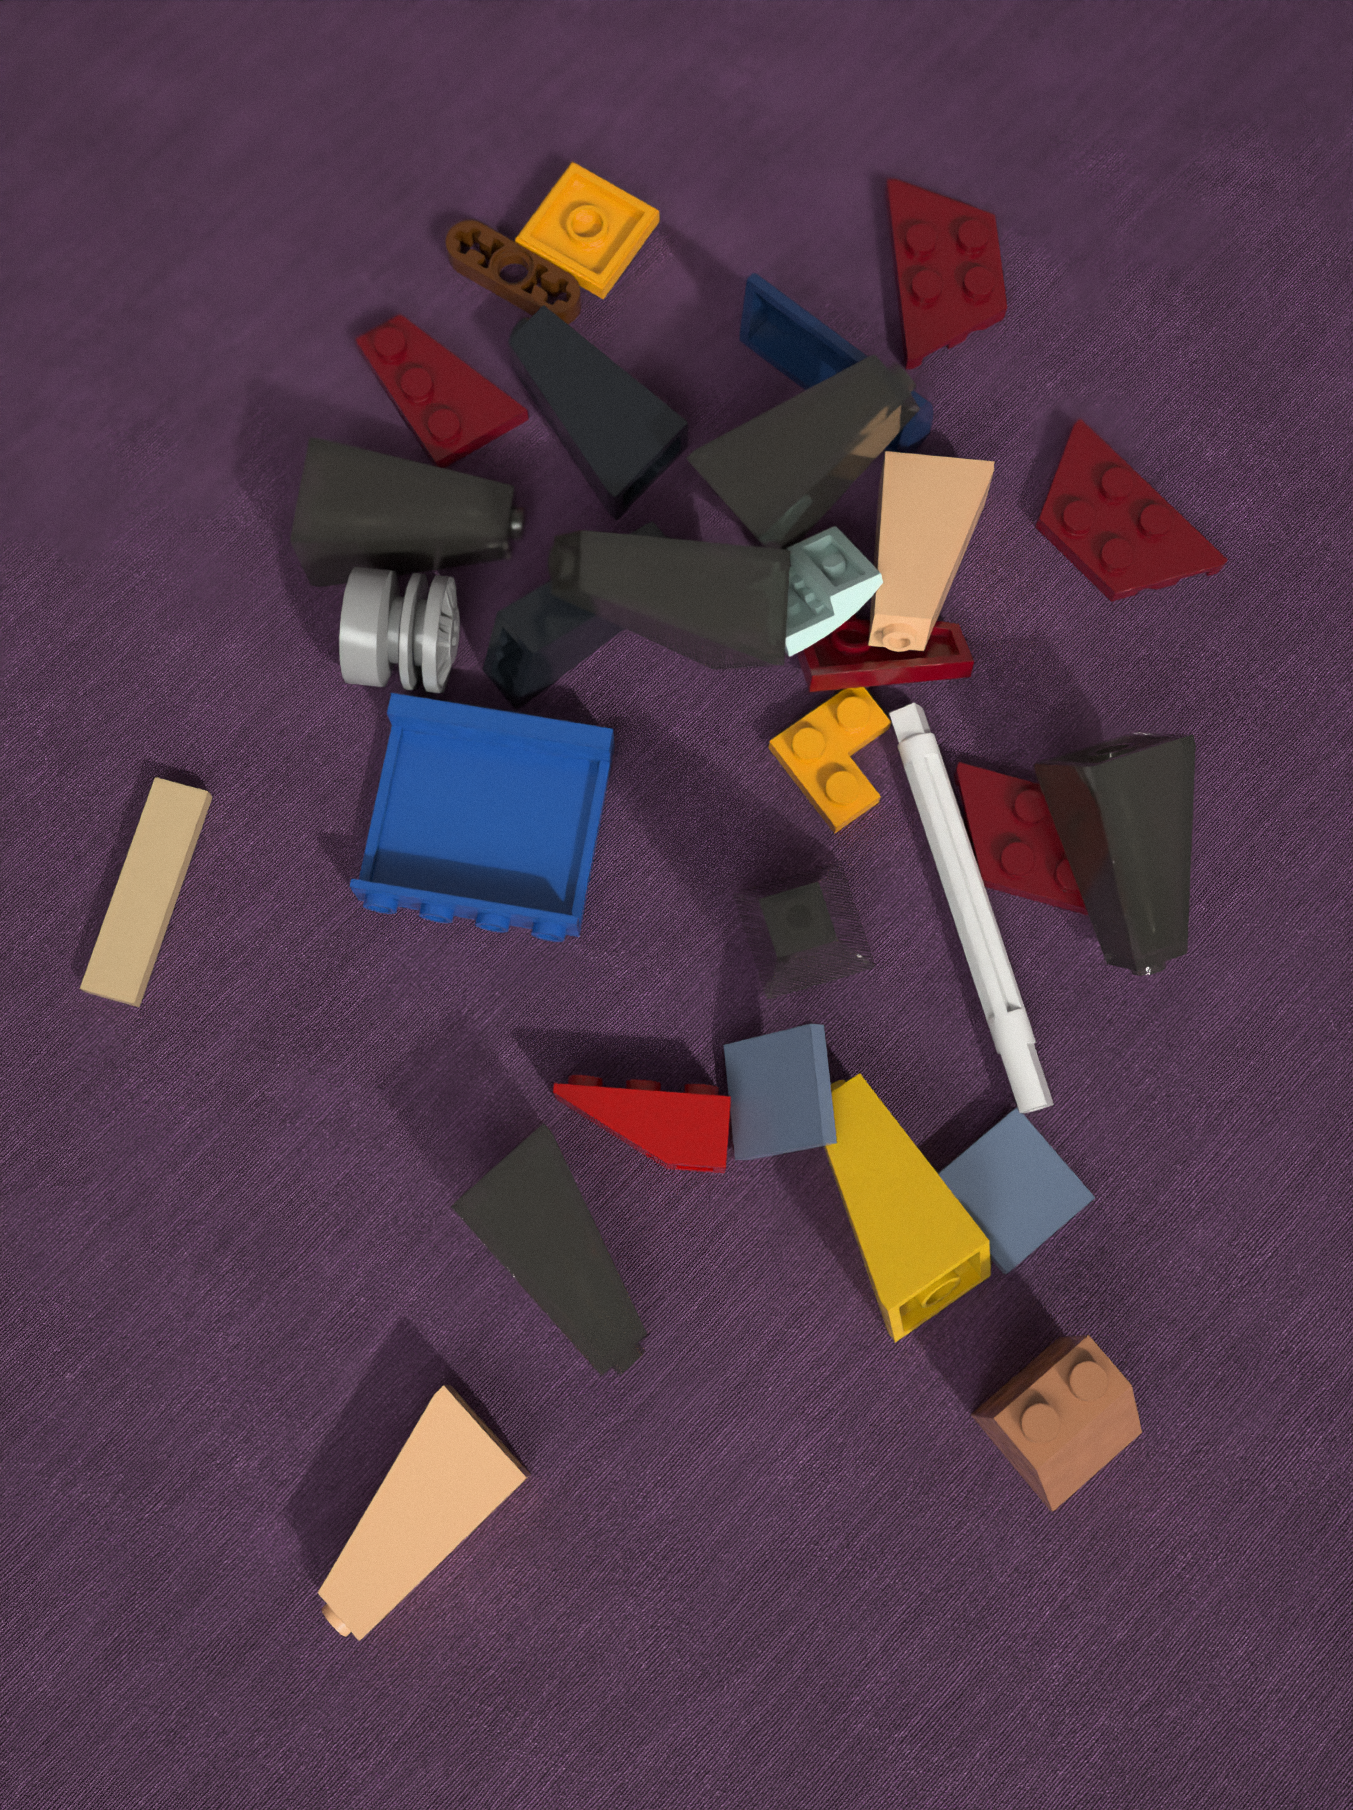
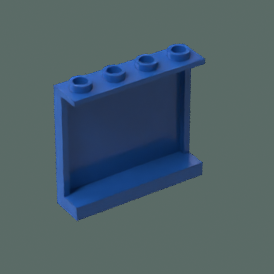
(486, 817)

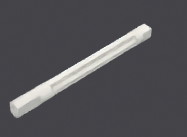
(971, 908)

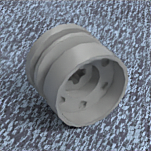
(391, 629)

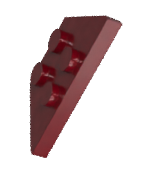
(943, 269)
(1118, 524)
(1016, 838)

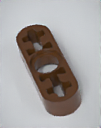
(502, 252)

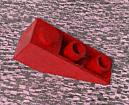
(668, 1127)

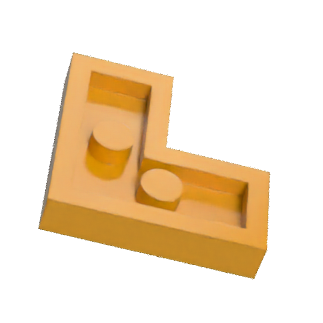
(819, 753)

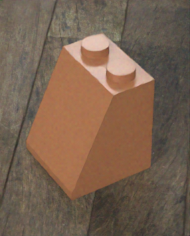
(1062, 1417)

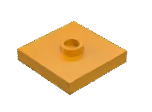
(589, 229)

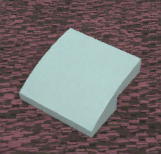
(825, 587)

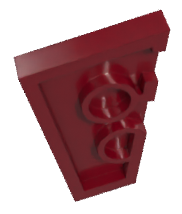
(436, 392)
(847, 661)

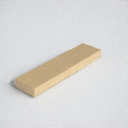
(146, 892)

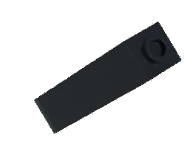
(598, 411)
(544, 639)

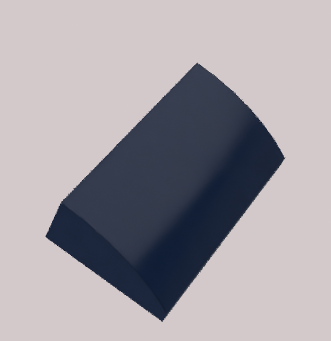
(811, 350)

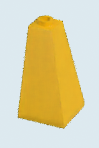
(905, 1219)

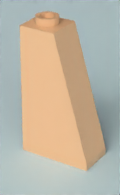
(921, 536)
(429, 1503)

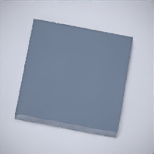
(780, 1092)
(1015, 1189)

